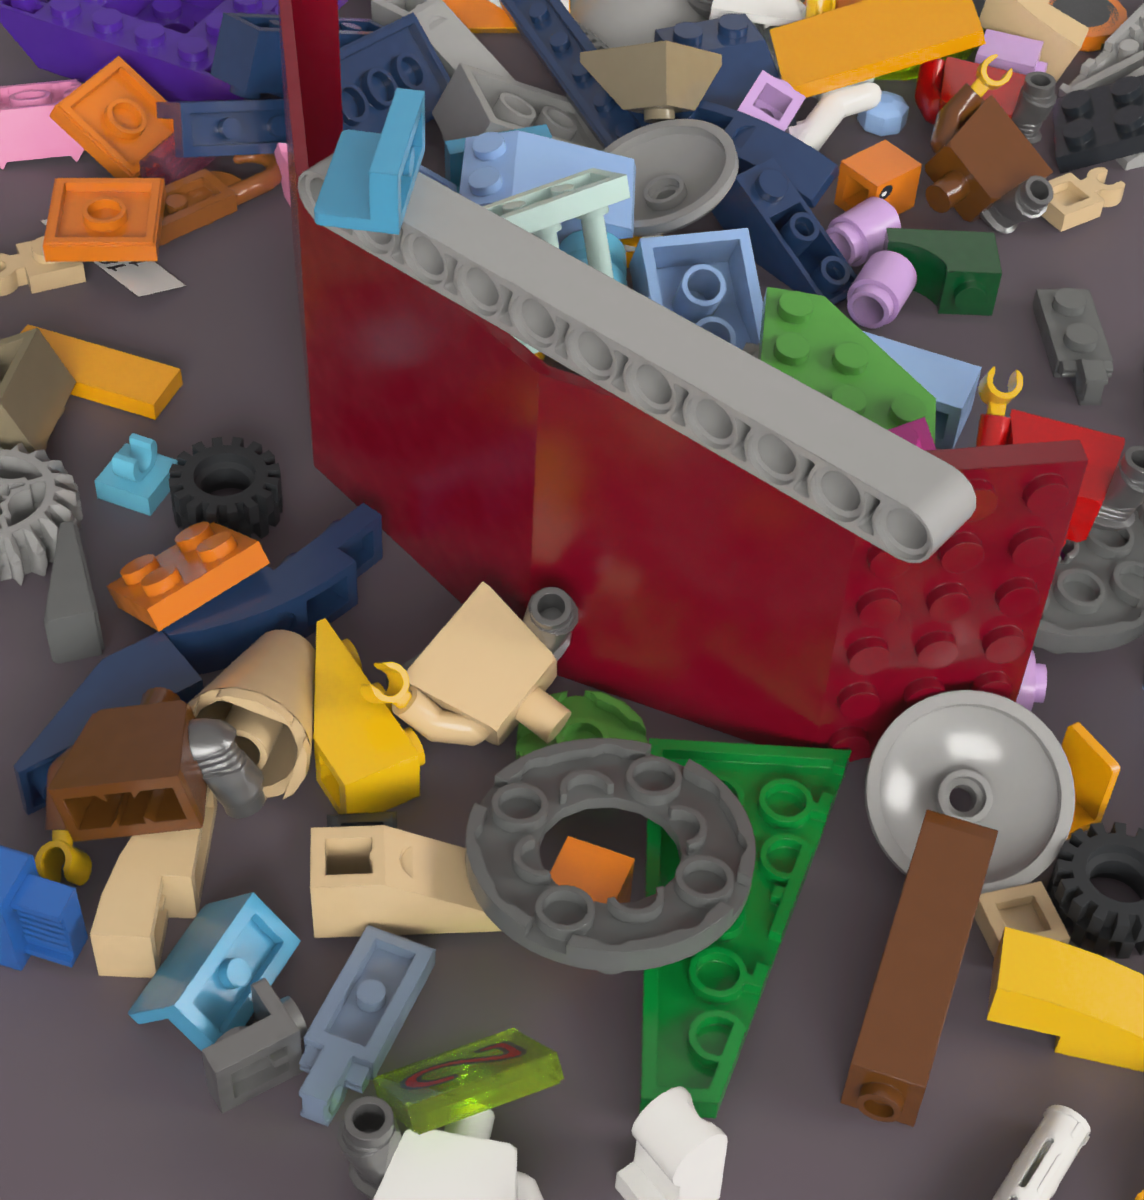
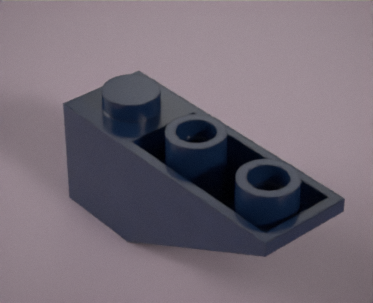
(785, 233)
(113, 683)

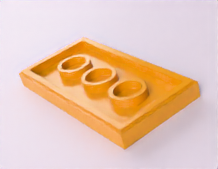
(872, 41)

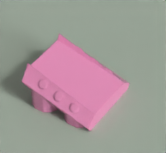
(26, 124)

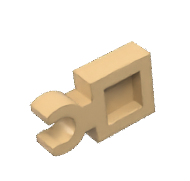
(1081, 200)
(30, 268)

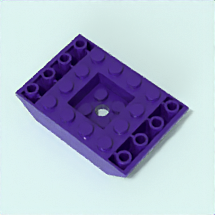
(160, 39)

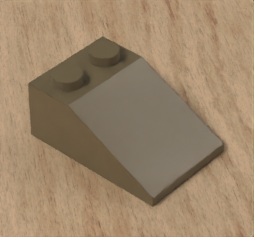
(31, 390)

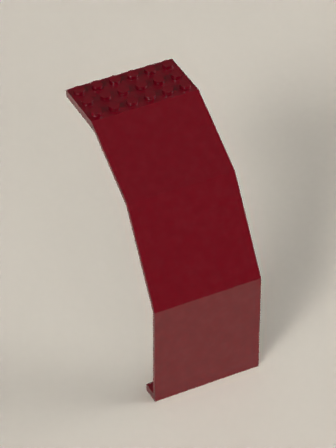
(682, 566)

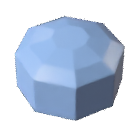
(887, 117)

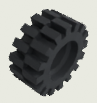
(227, 468)
(1087, 909)

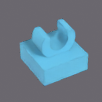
(136, 476)

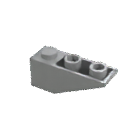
(445, 31)

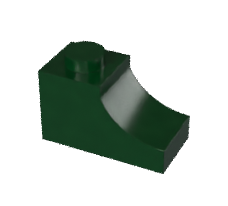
(952, 267)

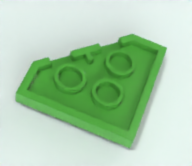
(832, 355)

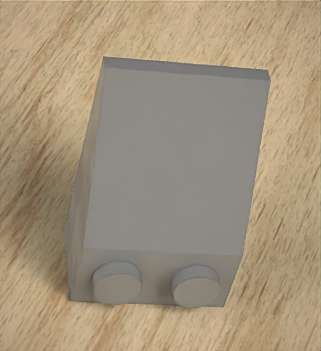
(492, 103)

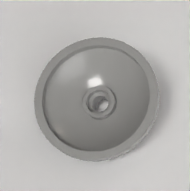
(631, 21)
(680, 172)
(995, 754)

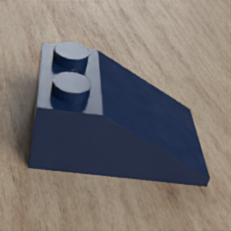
(742, 52)

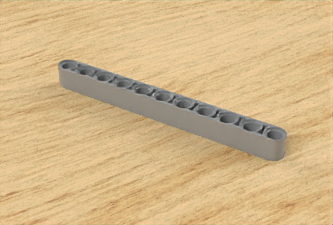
(673, 370)

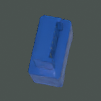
(36, 914)

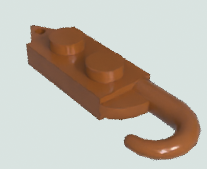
(213, 195)

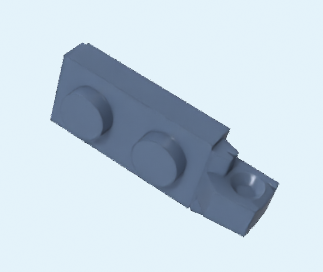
(361, 1019)

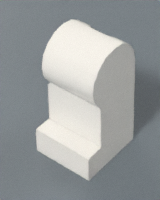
(674, 1153)

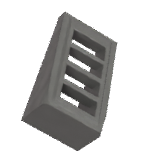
(70, 609)

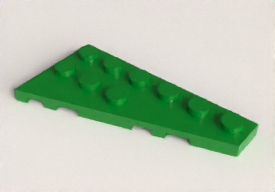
(705, 1004)

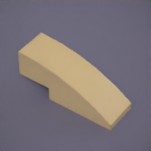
(1040, 22)
(152, 881)

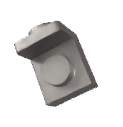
(257, 1055)

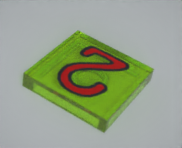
(468, 1080)

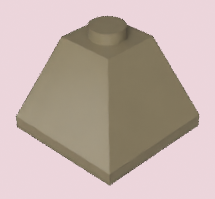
(654, 76)

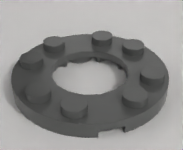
(563, 920)

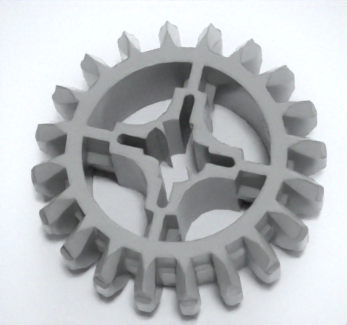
(33, 503)

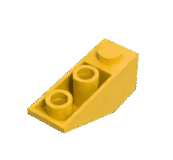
(358, 745)

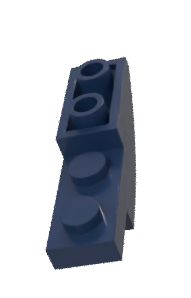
(760, 141)
(292, 597)

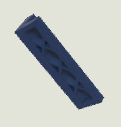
(225, 126)

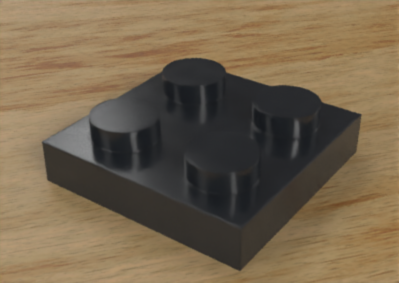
(1099, 124)

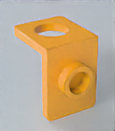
(1093, 776)

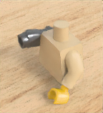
(485, 672)

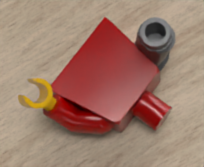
(1024, 97)
(1106, 494)

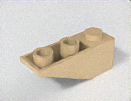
(389, 883)

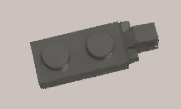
(1074, 340)

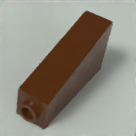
(919, 969)

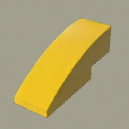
(1071, 994)

